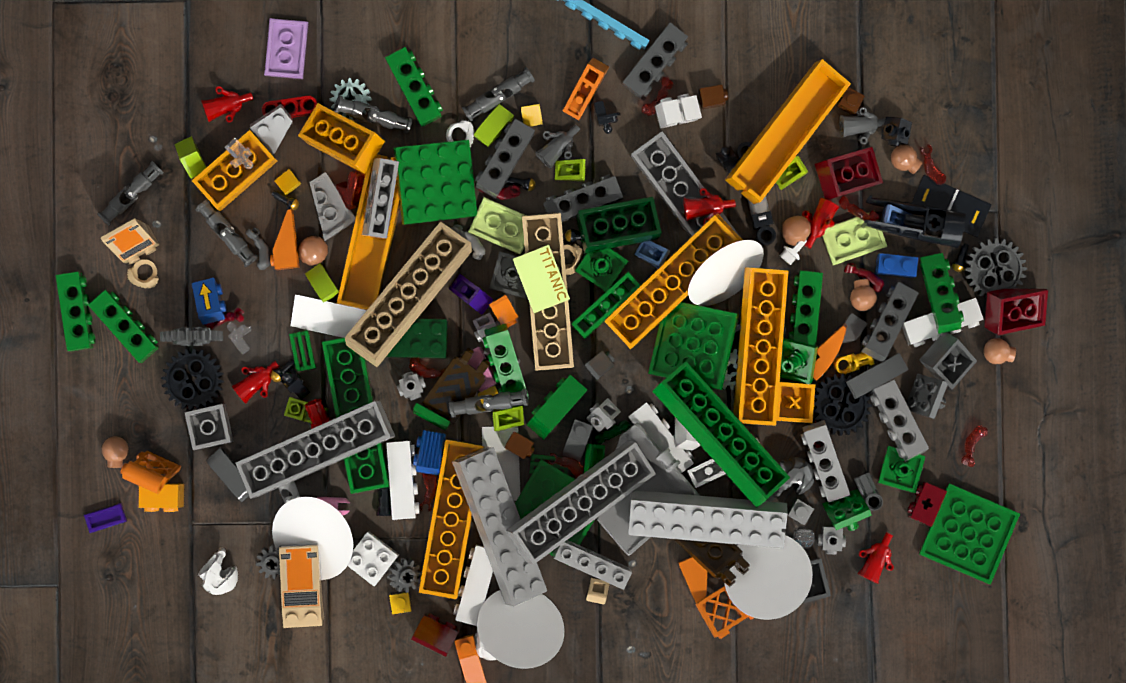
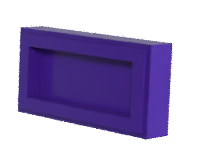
(105, 518)

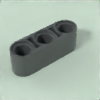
(228, 473)

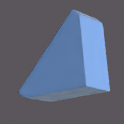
(893, 215)
(652, 253)

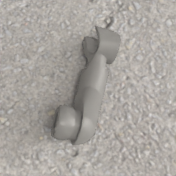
(476, 245)

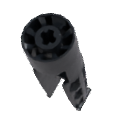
(948, 228)

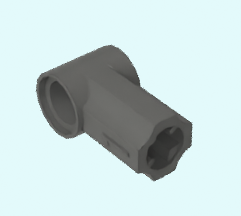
(867, 489)

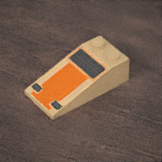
(131, 241)
(301, 586)

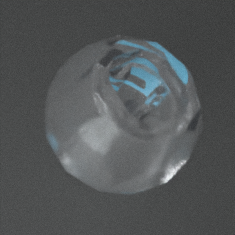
(804, 536)

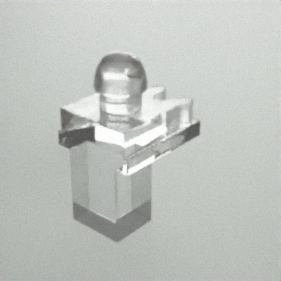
(239, 153)
(236, 336)

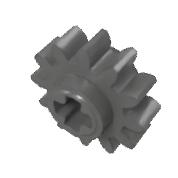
(265, 563)
(409, 579)

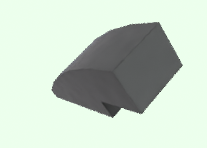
(877, 375)

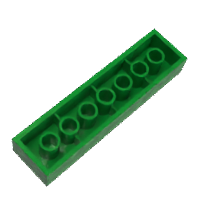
(352, 390)
(721, 434)

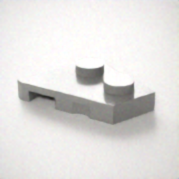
(272, 127)

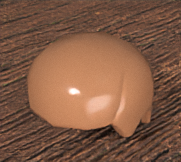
(795, 229)
(312, 250)

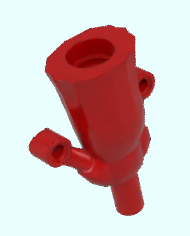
(230, 102)
(705, 206)
(821, 220)
(259, 378)
(878, 556)

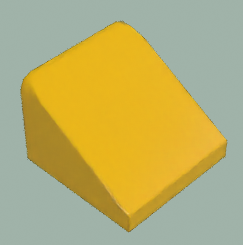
(531, 115)
(287, 182)

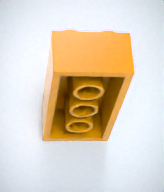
(341, 138)
(224, 182)

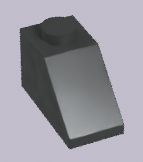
(600, 364)
(577, 440)

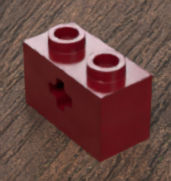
(927, 514)

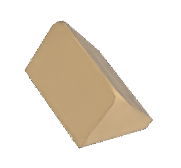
(597, 591)

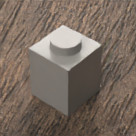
(800, 511)

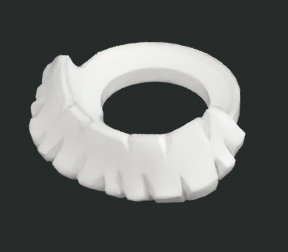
(466, 126)

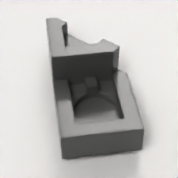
(854, 328)

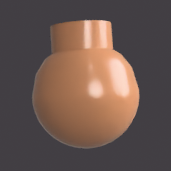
(905, 159)
(863, 296)
(998, 351)
(115, 451)

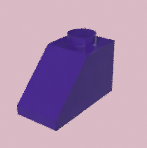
(471, 294)

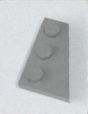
(330, 207)

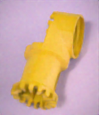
(854, 362)

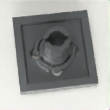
(500, 282)
(926, 396)

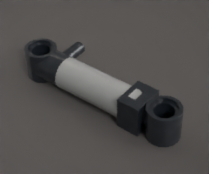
(760, 213)

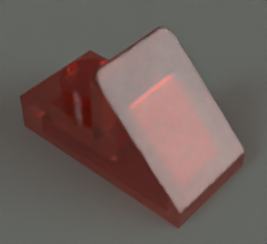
(351, 190)

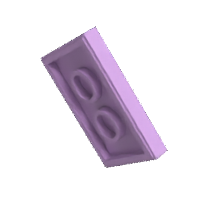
(286, 48)

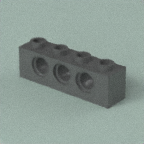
(670, 35)
(516, 130)
(606, 182)
(880, 349)

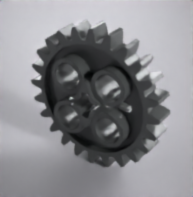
(1012, 263)
(184, 336)

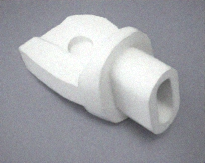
(790, 254)

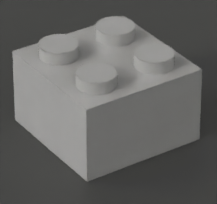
(209, 427)

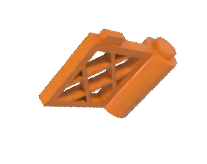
(149, 477)
(710, 622)

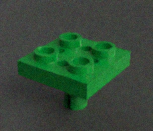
(604, 280)
(797, 360)
(901, 469)
(847, 511)

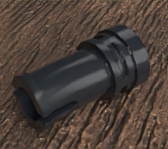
(384, 503)

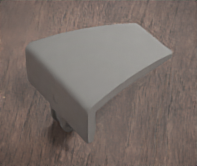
(666, 480)

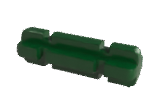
(612, 432)

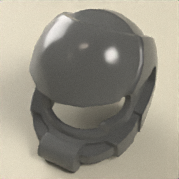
(800, 475)

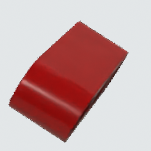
(299, 103)

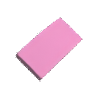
(475, 360)

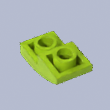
(493, 125)
(322, 283)
(296, 409)

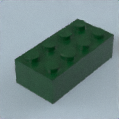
(618, 224)
(423, 340)

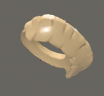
(577, 252)
(133, 276)

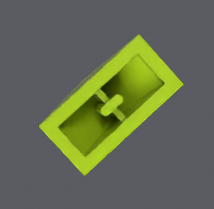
(190, 157)
(570, 170)
(792, 173)
(508, 418)

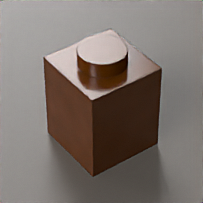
(713, 96)
(850, 101)
(519, 445)

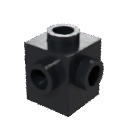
(896, 131)

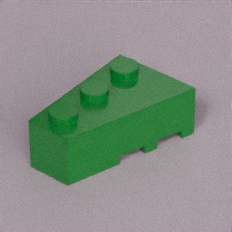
(556, 406)

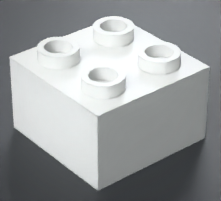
(372, 558)

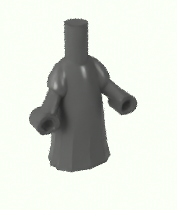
(859, 124)
(554, 149)

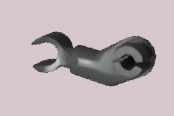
(264, 250)

